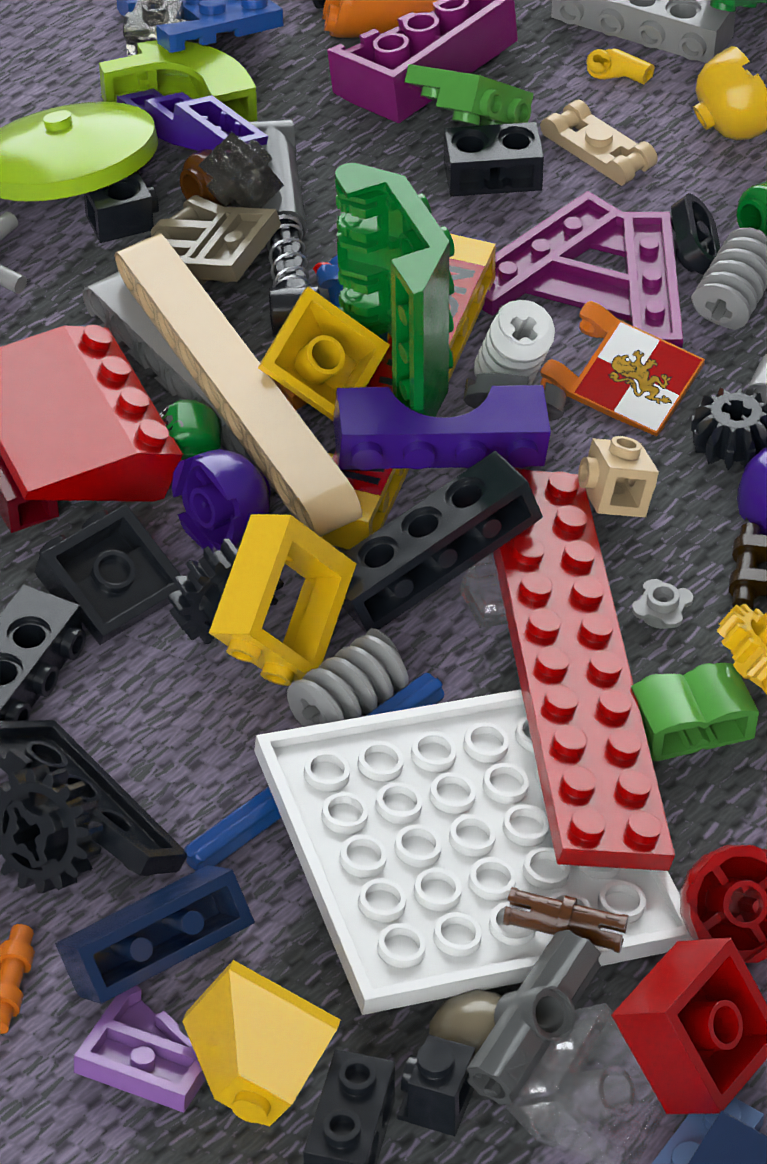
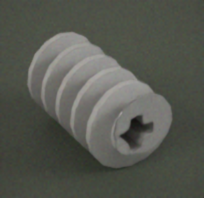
(734, 280)
(349, 681)

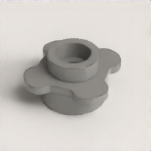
(665, 613)

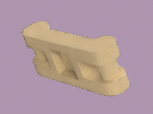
(598, 143)

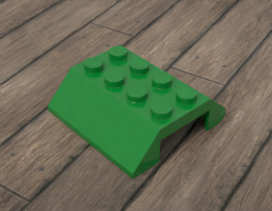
(397, 278)

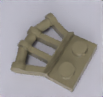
(218, 239)

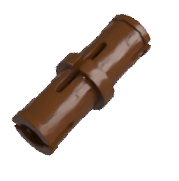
(554, 915)

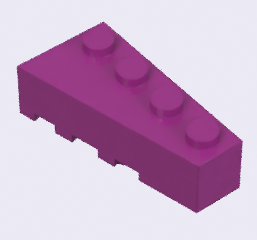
(452, 38)

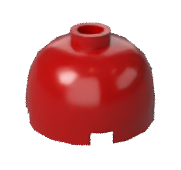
(728, 899)

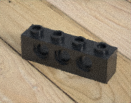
(438, 540)
(35, 643)

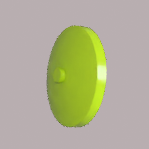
(73, 150)

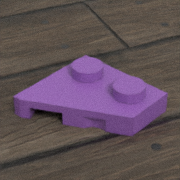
(141, 1053)

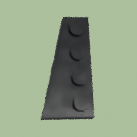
(127, 828)

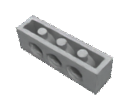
(673, 26)

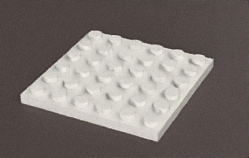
(420, 833)

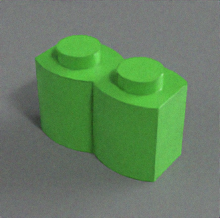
(695, 710)

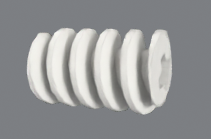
(516, 341)

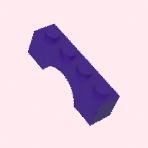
(383, 433)

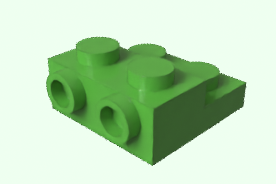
(472, 96)

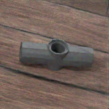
(533, 1017)

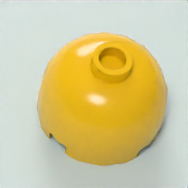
(731, 97)

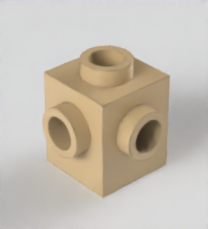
(618, 477)

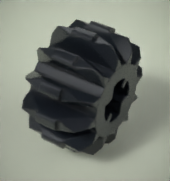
(730, 427)

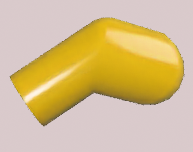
(617, 63)

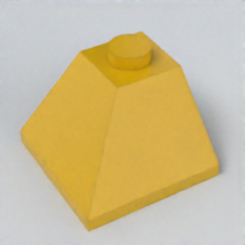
(321, 352)
(256, 1042)

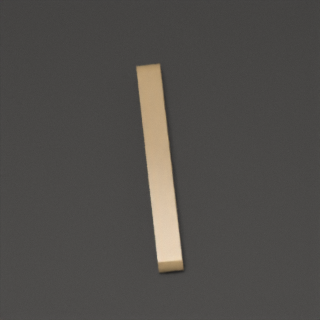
(238, 390)

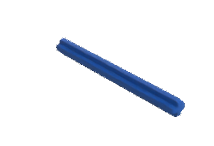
(261, 810)

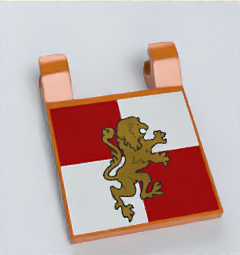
(630, 373)

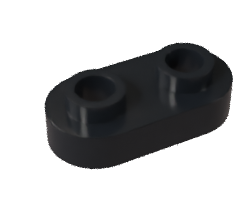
(694, 233)

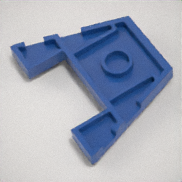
(214, 17)

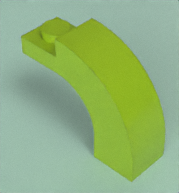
(195, 71)

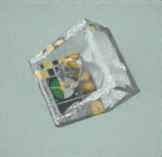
(590, 1095)

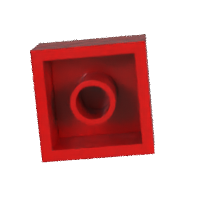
(696, 1026)

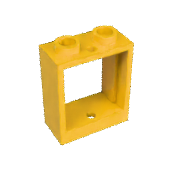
(239, 619)

